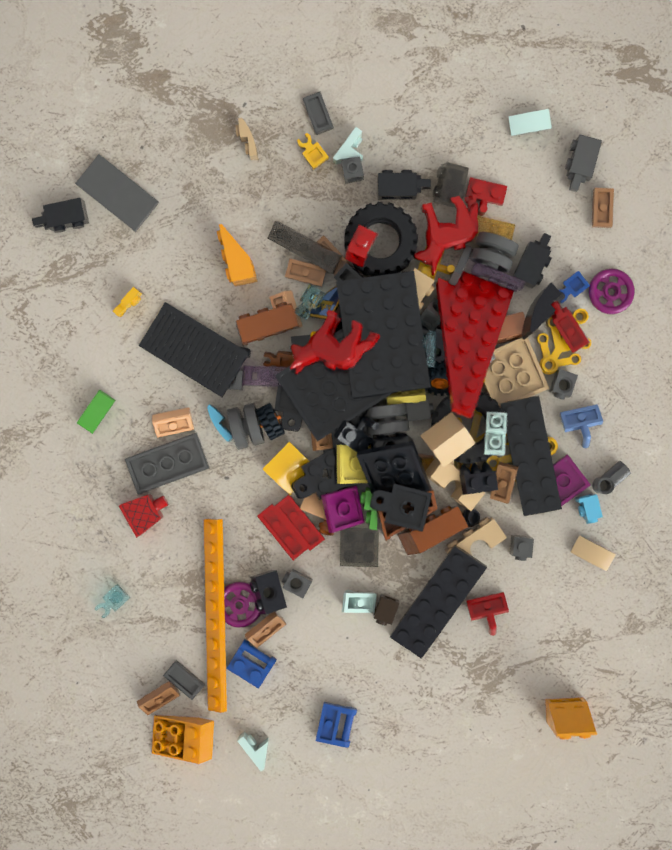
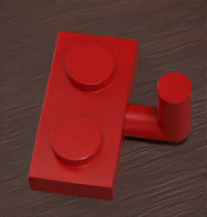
(486, 193)
(487, 608)

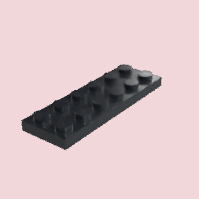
(531, 455)
(438, 601)

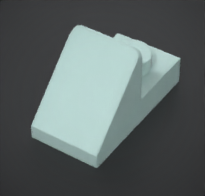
(346, 150)
(358, 602)
(256, 753)

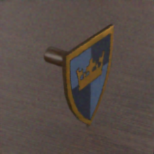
(329, 301)

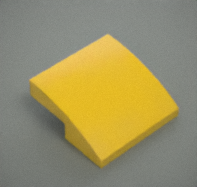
(286, 467)

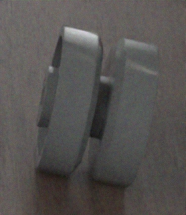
(494, 251)
(387, 419)
(242, 427)

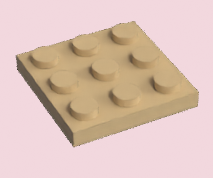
(514, 373)

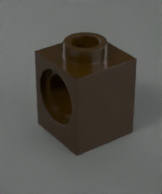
(386, 610)

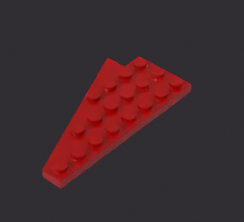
(470, 328)

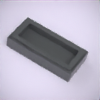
(318, 113)
(460, 265)
(184, 680)

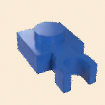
(574, 285)

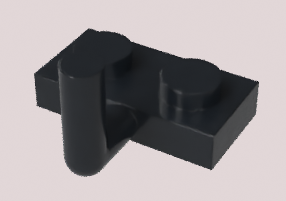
(353, 436)

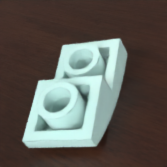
(530, 122)
(495, 433)

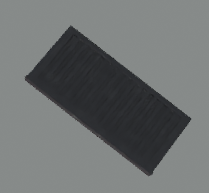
(194, 349)

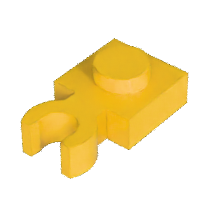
(313, 152)
(132, 298)

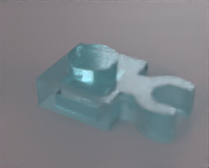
(310, 299)
(429, 344)
(114, 599)

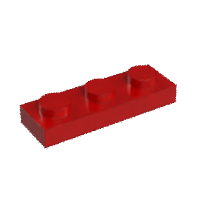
(299, 522)
(282, 532)

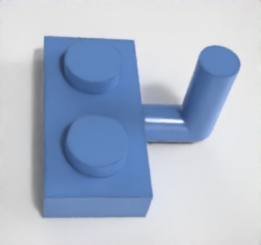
(582, 419)

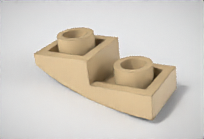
(246, 136)
(593, 553)

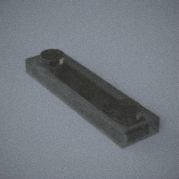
(304, 247)

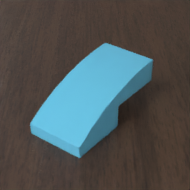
(217, 418)

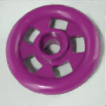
(608, 307)
(251, 616)

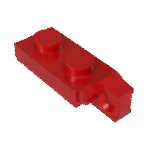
(569, 328)

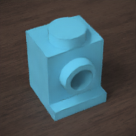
(589, 508)

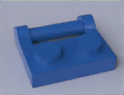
(248, 669)
(329, 724)

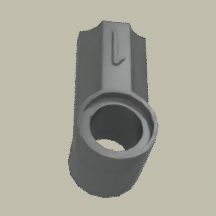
(612, 477)

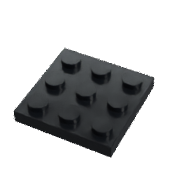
(393, 465)

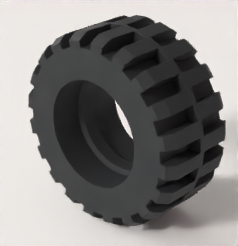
(404, 227)
(484, 405)

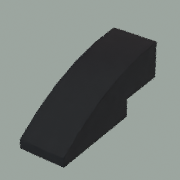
(540, 310)

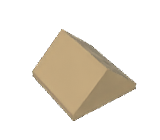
(448, 439)

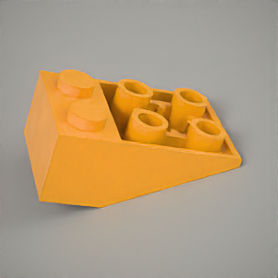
(240, 266)
(569, 717)
(183, 738)

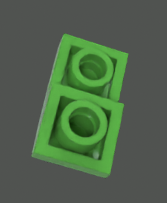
(96, 411)
(371, 517)

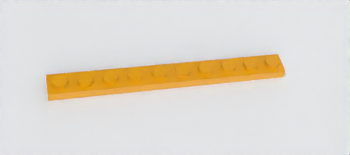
(215, 615)

